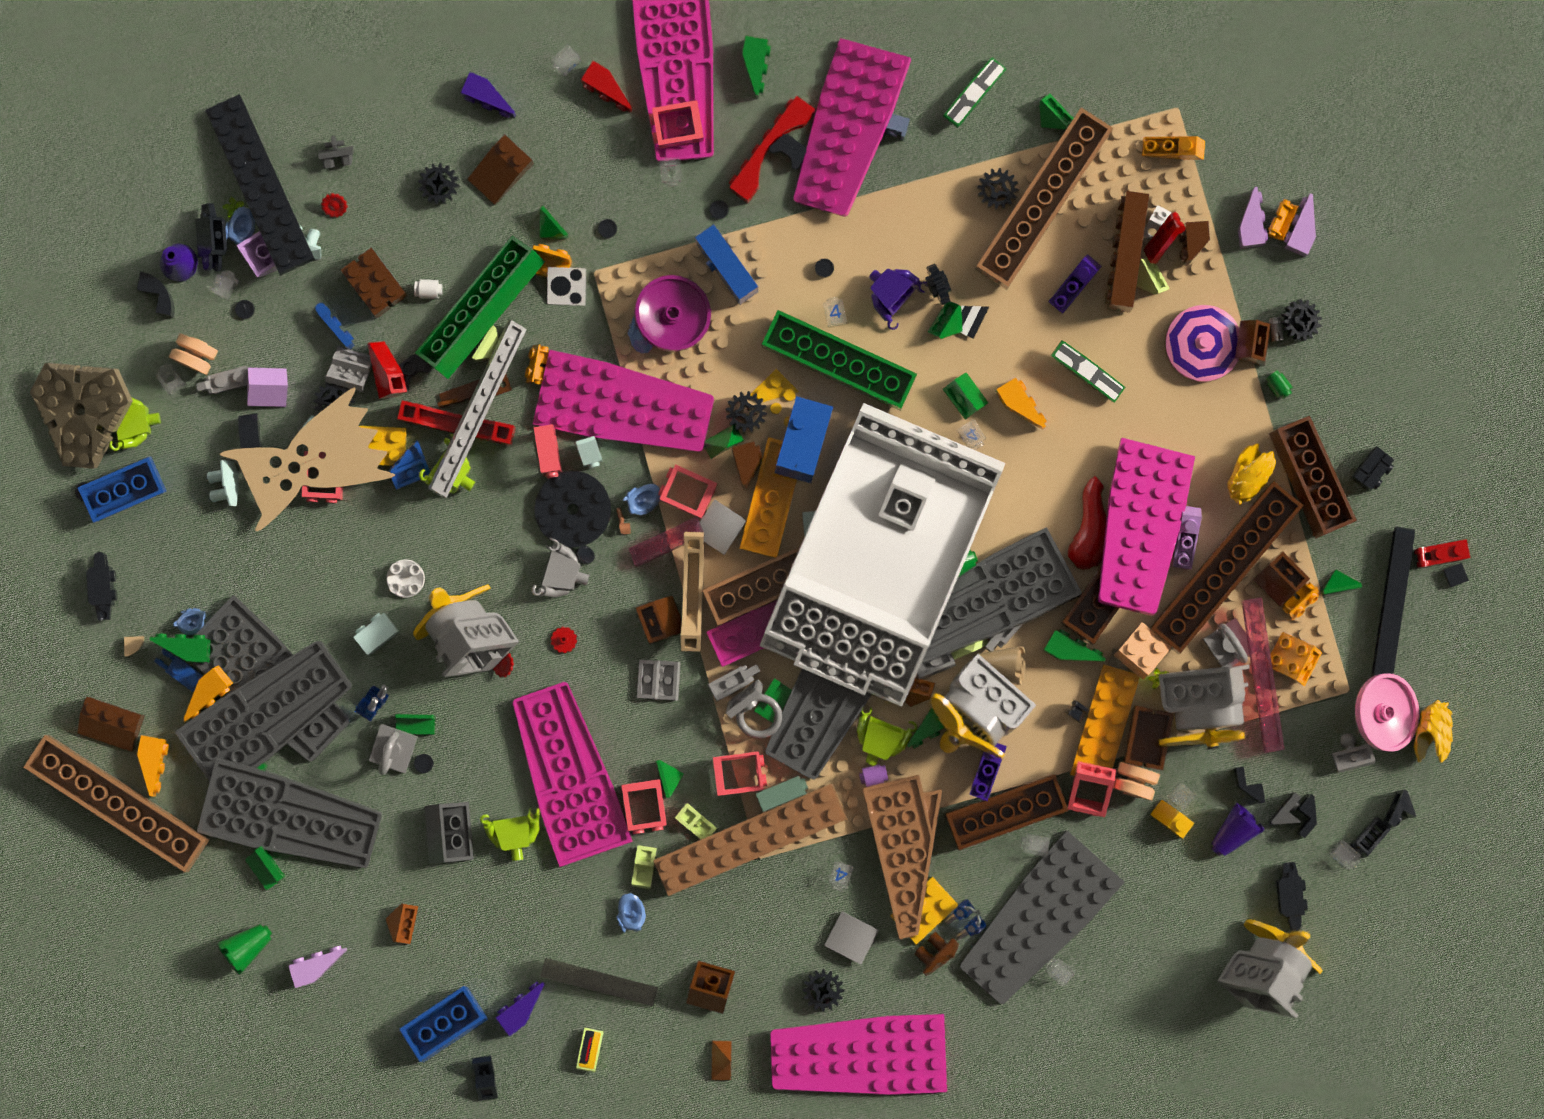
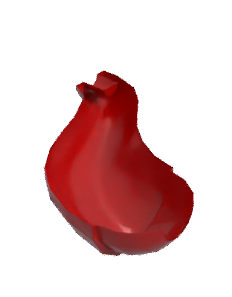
(1088, 543)

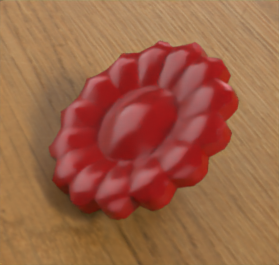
(334, 205)
(564, 639)
(505, 666)

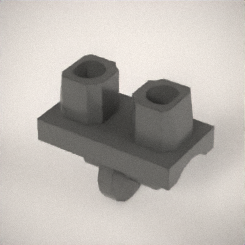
(327, 155)

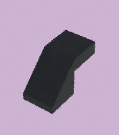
(1254, 791)
(1308, 809)
(485, 1078)

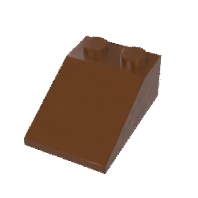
(500, 169)

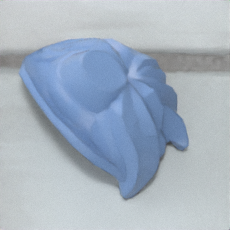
(240, 226)
(637, 340)
(642, 499)
(190, 621)
(630, 913)

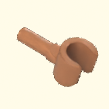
(624, 527)

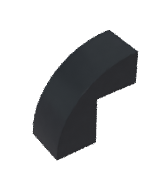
(150, 285)
(249, 431)

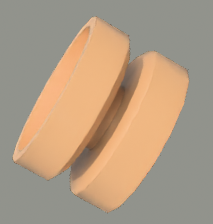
(193, 353)
(1135, 782)

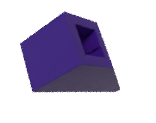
(482, 91)
(1075, 283)
(986, 774)
(518, 1014)

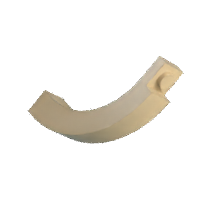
(692, 591)

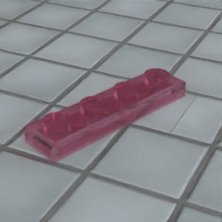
(663, 542)

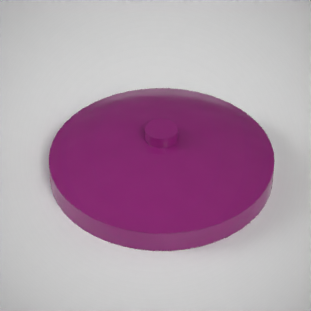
(672, 313)

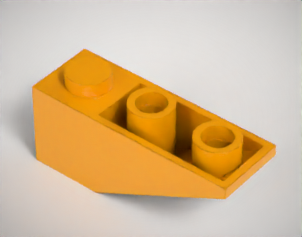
(1174, 147)
(1016, 400)
(207, 689)
(151, 755)

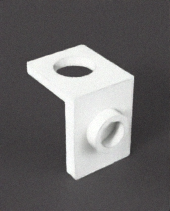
(1156, 220)

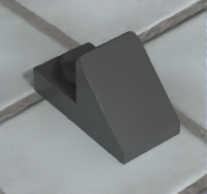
(1283, 814)

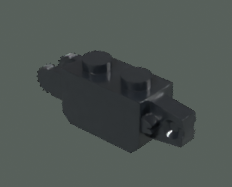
(211, 238)
(101, 586)
(1290, 895)

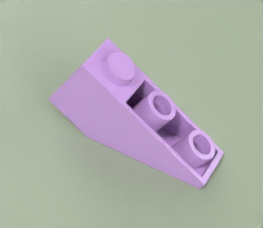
(1251, 228)
(1303, 232)
(1187, 538)
(310, 970)

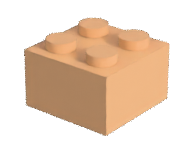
(1142, 651)

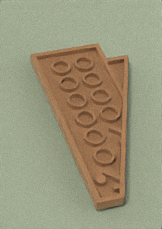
(904, 836)

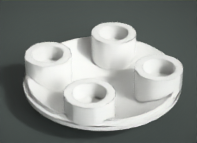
(405, 578)

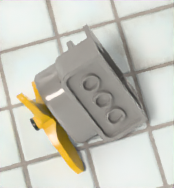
(465, 632)
(1204, 701)
(980, 708)
(1270, 970)

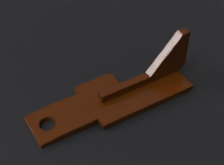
(465, 392)

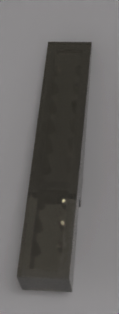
(598, 981)

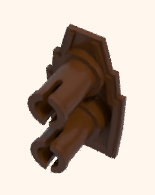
(946, 952)

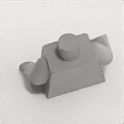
(561, 572)

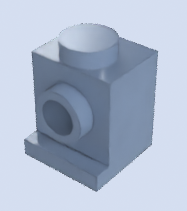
(897, 126)

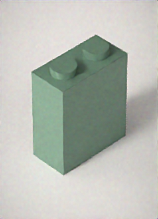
(782, 793)

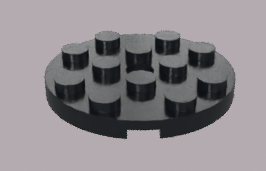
(569, 489)

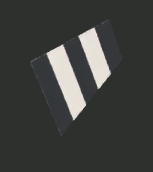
(972, 318)

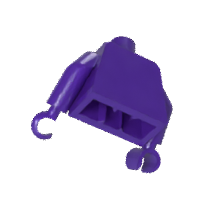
(892, 290)

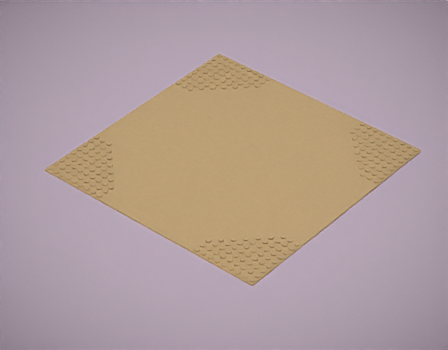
(1043, 470)

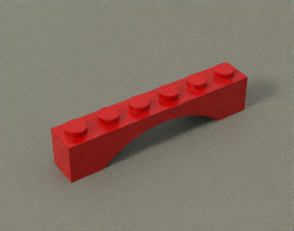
(794, 118)
(448, 422)

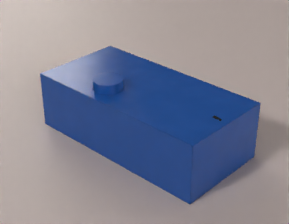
(726, 264)
(803, 439)
(122, 489)
(443, 1024)

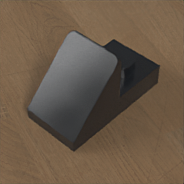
(1400, 805)

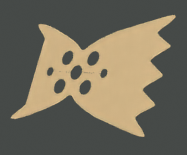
(331, 431)

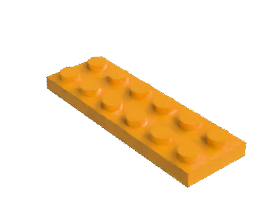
(768, 506)
(1106, 718)

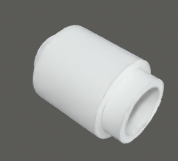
(427, 289)

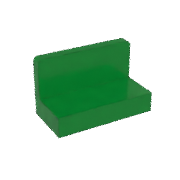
(965, 395)
(779, 693)
(416, 723)
(265, 868)

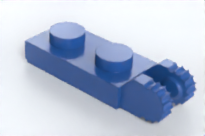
(334, 325)
(180, 670)

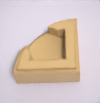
(132, 645)

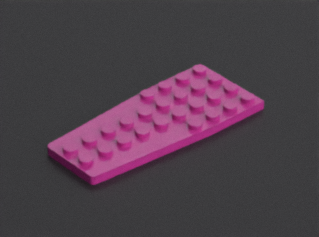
(677, 68)
(849, 124)
(620, 404)
(1142, 524)
(569, 776)
(862, 1055)

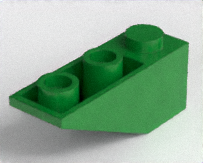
(754, 57)
(189, 649)
(1067, 649)
(928, 728)

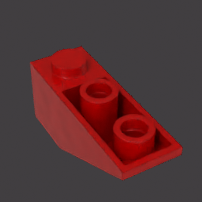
(601, 81)
(386, 371)

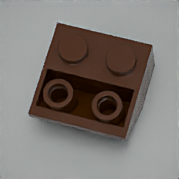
(1193, 240)
(1253, 341)
(1281, 579)
(660, 619)

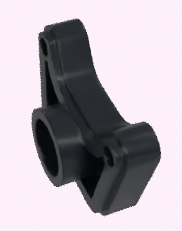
(791, 148)
(413, 366)

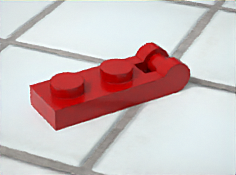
(1164, 237)
(1442, 553)

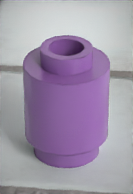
(873, 775)

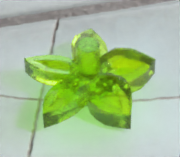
(233, 206)
(1155, 679)

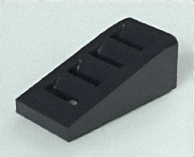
(1359, 841)

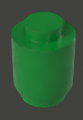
(1279, 385)

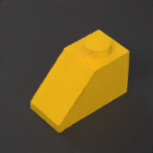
(1172, 819)

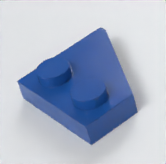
(409, 466)

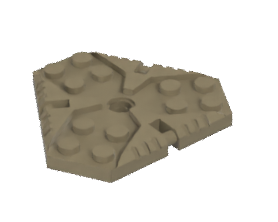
(81, 405)

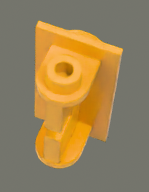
(1281, 224)
(534, 371)
(1308, 595)

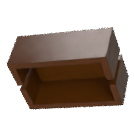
(374, 282)
(1144, 738)

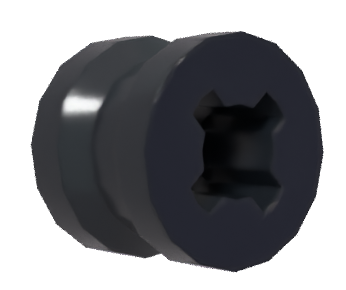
(1077, 711)

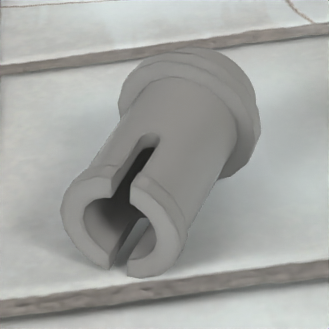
(1276, 329)

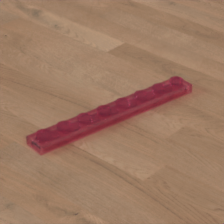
(1262, 675)

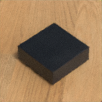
(1455, 575)

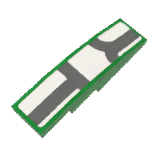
(974, 92)
(1088, 371)

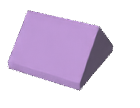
(257, 255)
(267, 387)

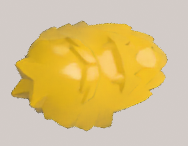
(1250, 473)
(1434, 726)

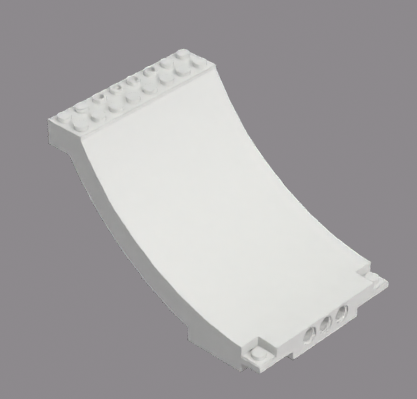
(882, 555)

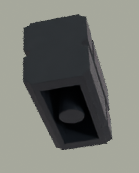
(1373, 468)

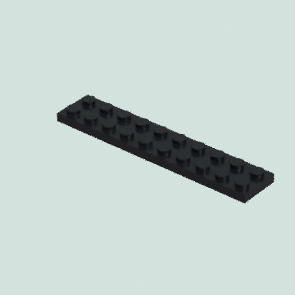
(260, 184)

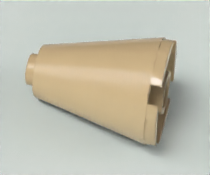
(1008, 663)

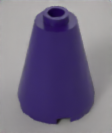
(178, 262)
(1236, 831)

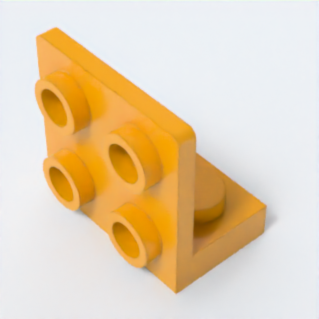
(553, 259)
(1294, 658)

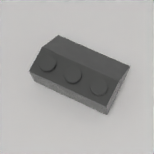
(448, 832)

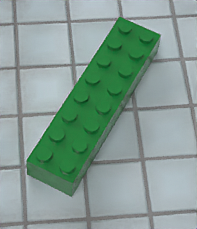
(480, 307)
(839, 360)

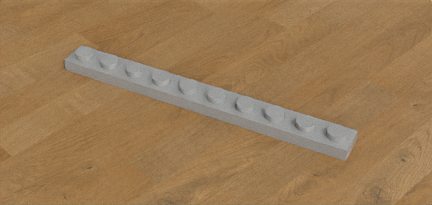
(477, 409)

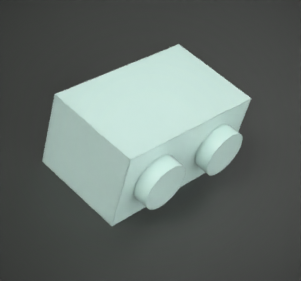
(376, 633)

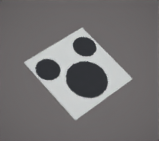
(566, 286)

